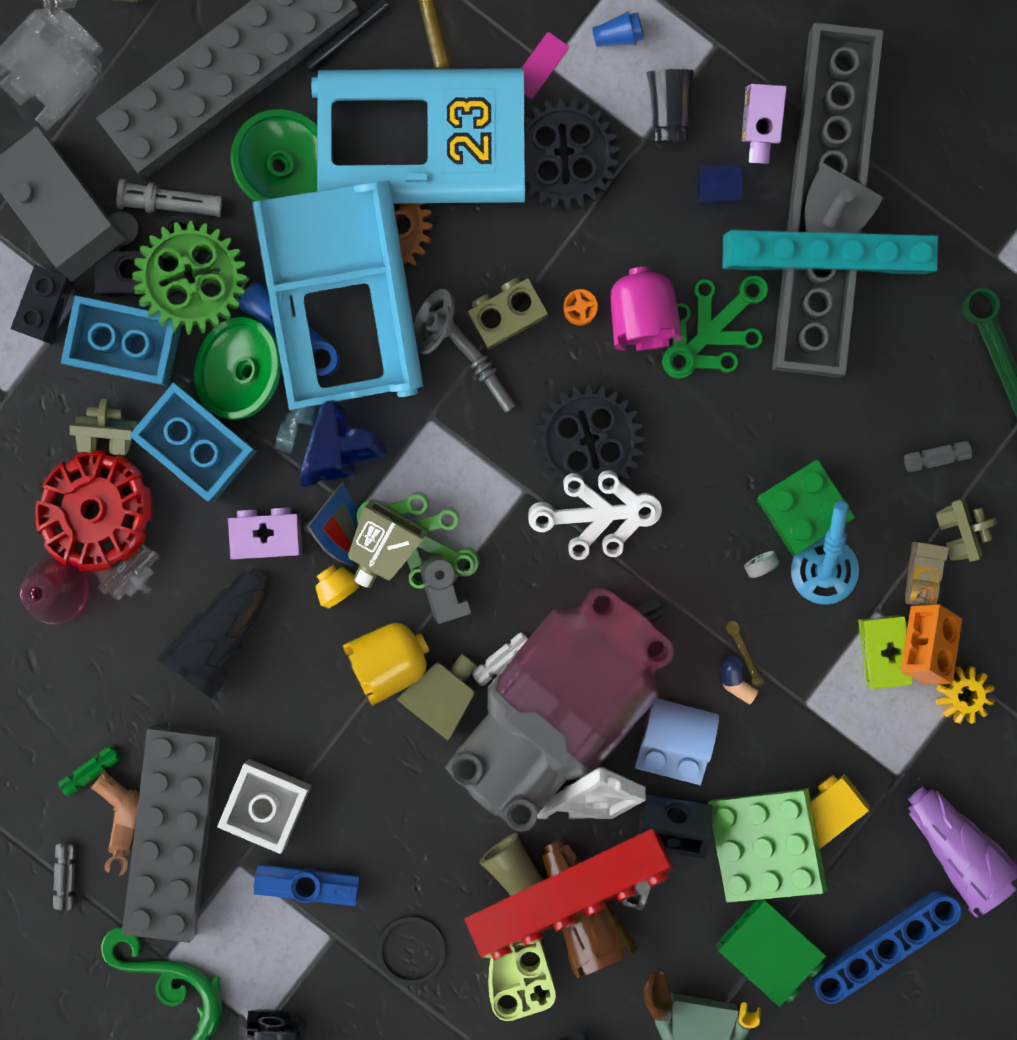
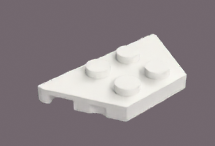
(596, 796)

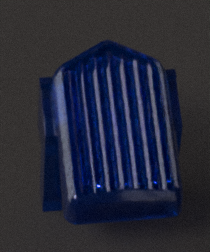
(335, 449)

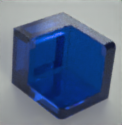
(719, 184)

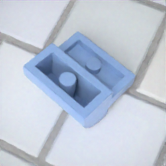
(677, 741)

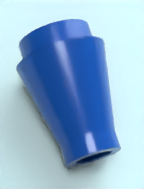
(621, 30)

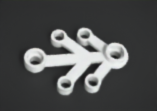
(600, 513)

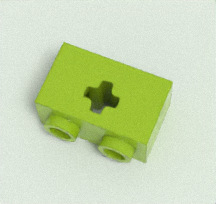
(874, 636)

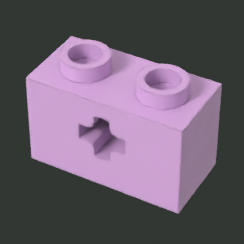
(246, 543)

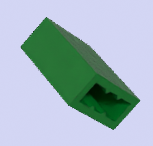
(771, 951)

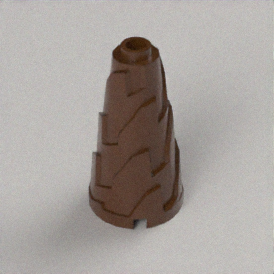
(593, 939)

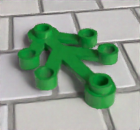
(710, 331)

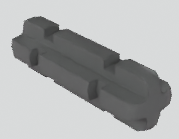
(938, 456)
(64, 876)

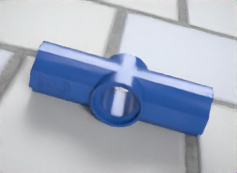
(283, 883)

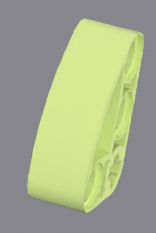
(514, 978)

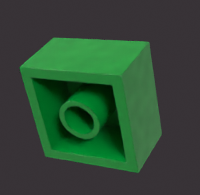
(802, 507)

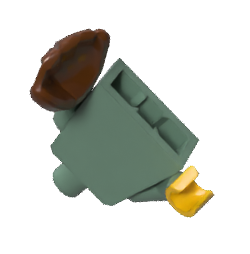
(695, 1017)

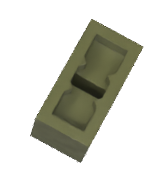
(512, 320)

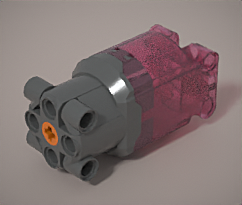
(560, 707)

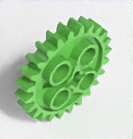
(182, 247)

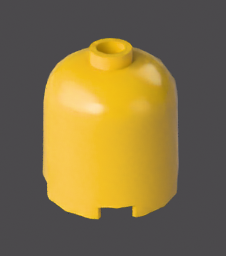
(387, 660)

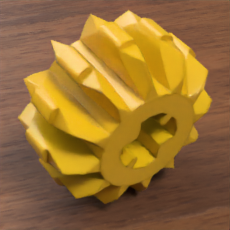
(974, 704)

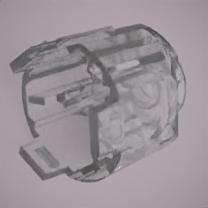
(51, 61)

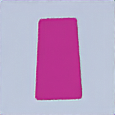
(542, 63)

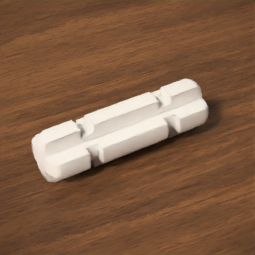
(498, 660)

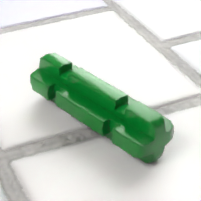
(89, 771)

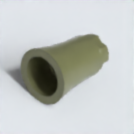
(511, 865)

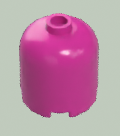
(644, 311)

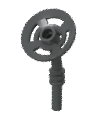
(443, 326)

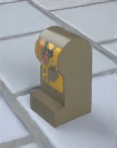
(925, 573)

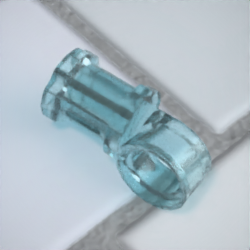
(290, 426)

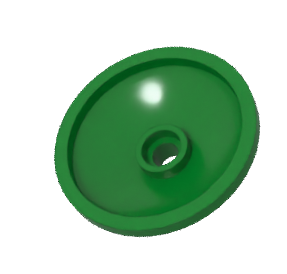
(276, 138)
(226, 364)

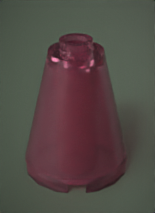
(54, 591)

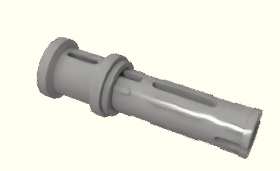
(152, 198)

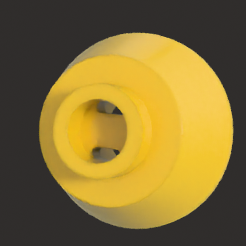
(335, 586)

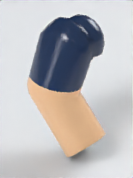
(733, 679)

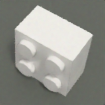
(264, 806)

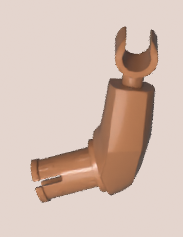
(125, 808)

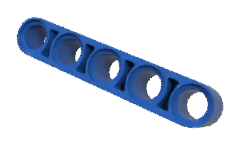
(902, 946)

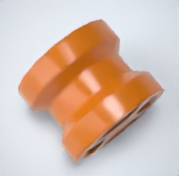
(580, 301)

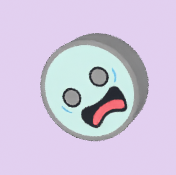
(762, 564)

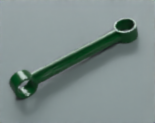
(995, 343)

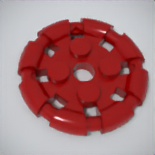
(110, 520)

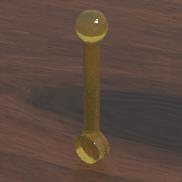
(733, 628)

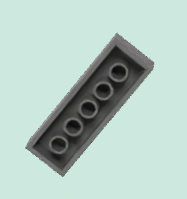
(171, 833)

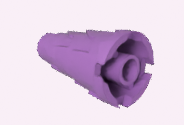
(970, 858)

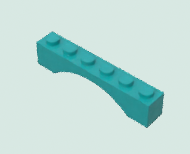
(830, 251)

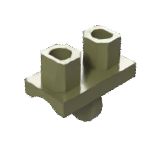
(103, 423)
(959, 515)

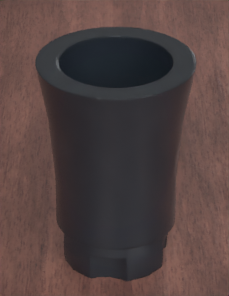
(670, 103)

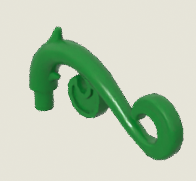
(168, 994)

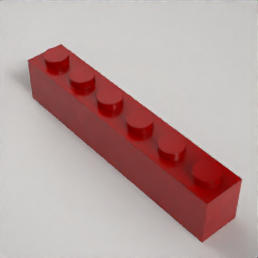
(570, 894)

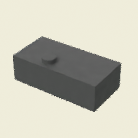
(56, 205)

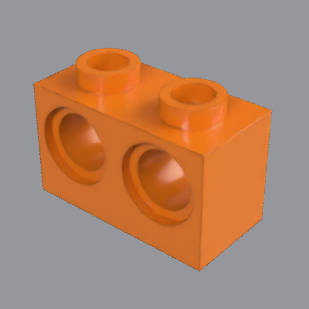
(931, 644)

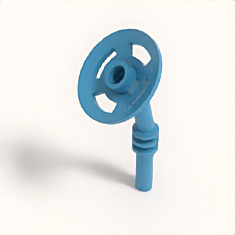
(827, 563)

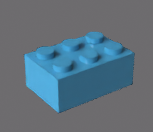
(120, 341)
(193, 443)

